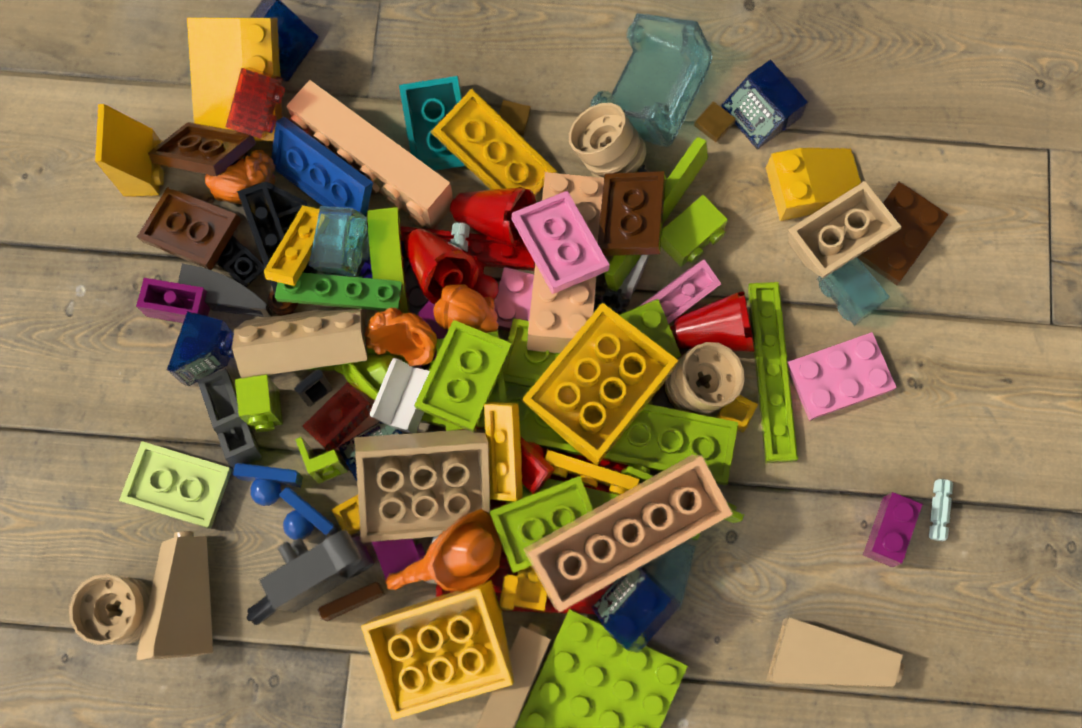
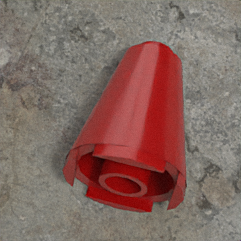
(492, 212)
(438, 263)
(718, 322)

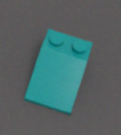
(423, 109)

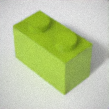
(692, 231)
(259, 402)

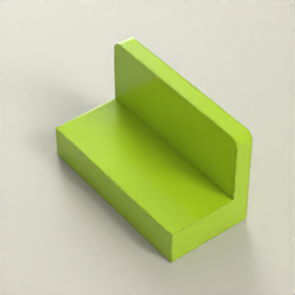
(323, 466)

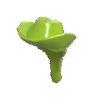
(367, 374)

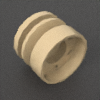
(607, 141)
(716, 370)
(96, 611)

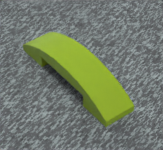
(386, 249)

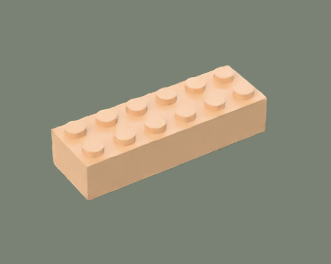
(392, 169)
(561, 315)
(627, 532)

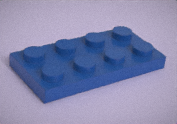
(318, 169)

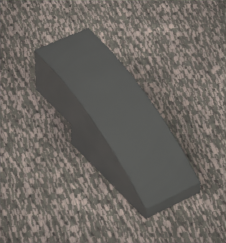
(223, 292)
(233, 433)

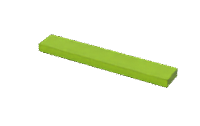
(675, 187)
(772, 372)

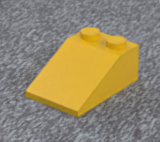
(123, 153)
(810, 179)

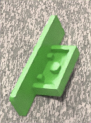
(342, 292)

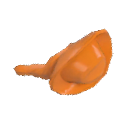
(458, 557)

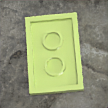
(175, 485)

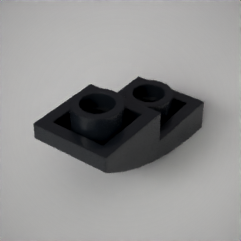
(240, 262)

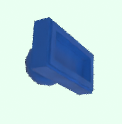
(267, 481)
(301, 521)

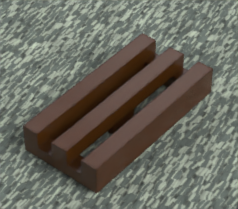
(351, 601)

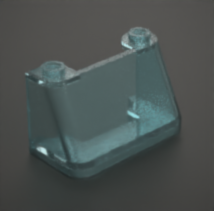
(660, 76)

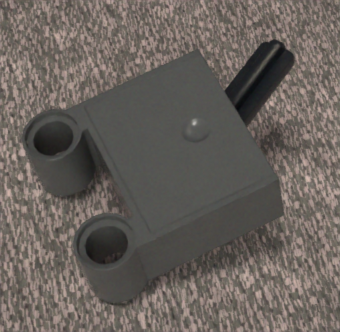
(310, 574)

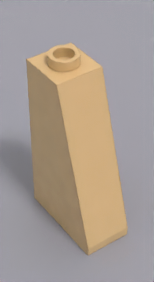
(179, 602)
(823, 657)
(525, 658)

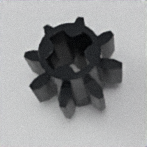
(612, 297)

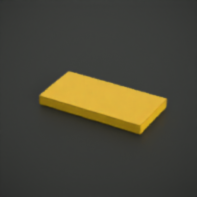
(491, 146)

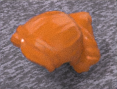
(243, 174)
(467, 307)
(401, 335)

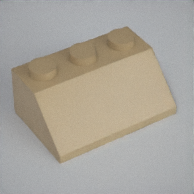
(842, 230)

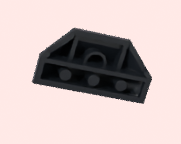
(270, 216)

